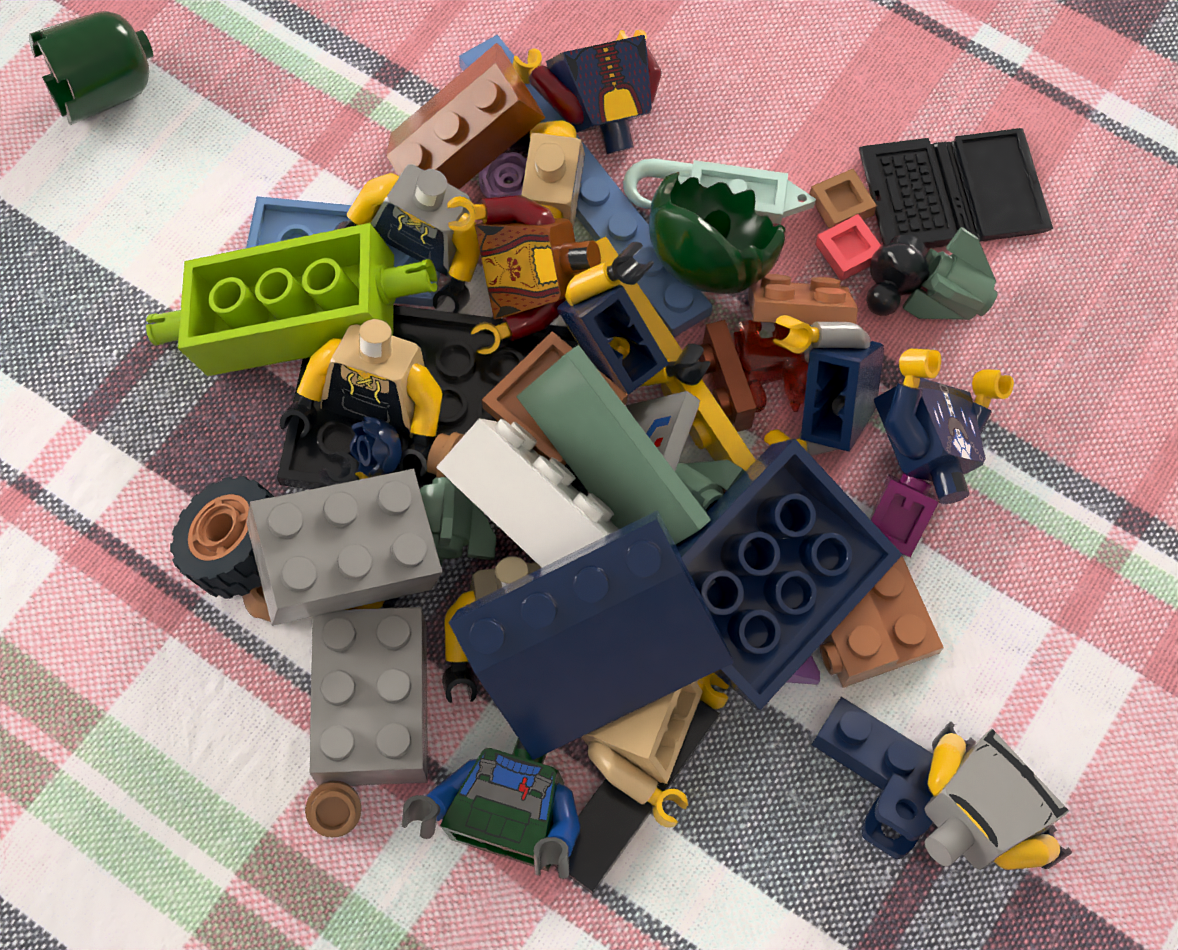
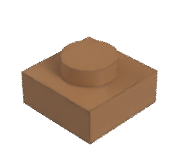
(842, 198)

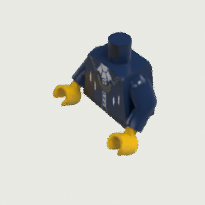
(938, 425)

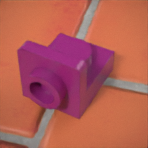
(904, 511)

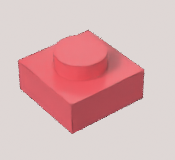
(848, 247)

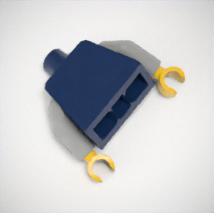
(839, 383)

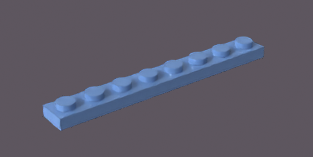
(609, 213)

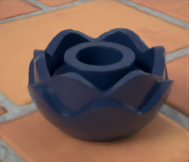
(376, 447)

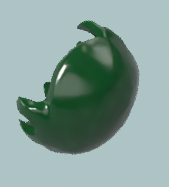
(712, 236)

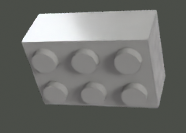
(342, 546)
(369, 697)

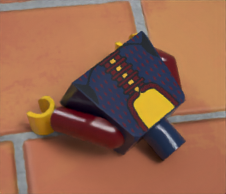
(598, 85)

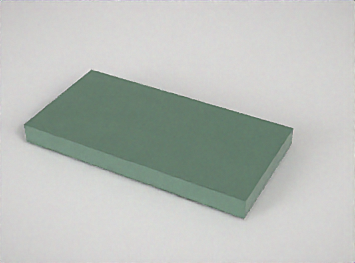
(609, 447)

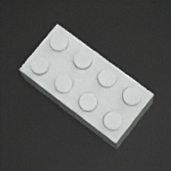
(525, 491)

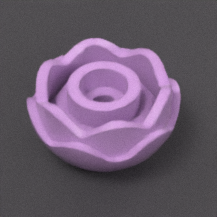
(506, 167)

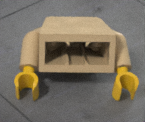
(645, 744)

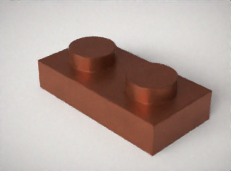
(731, 384)

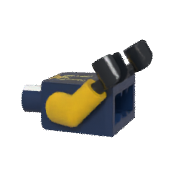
(615, 333)

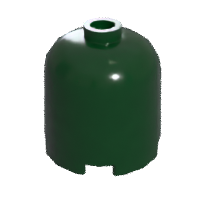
(92, 63)

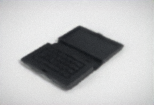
(969, 183)

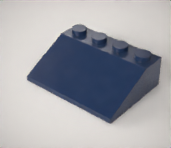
(782, 566)
(591, 636)

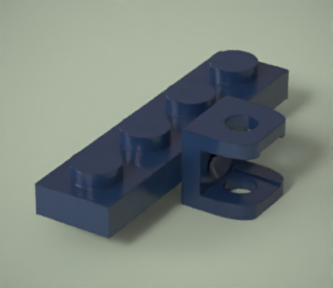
(887, 762)

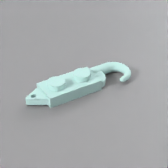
(773, 191)

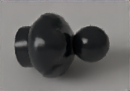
(897, 271)

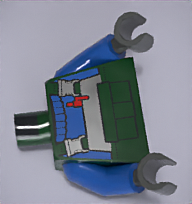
(504, 808)

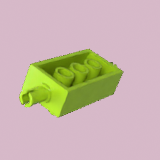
(285, 298)

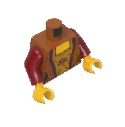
(525, 262)

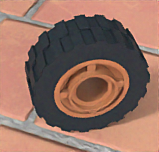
(214, 541)

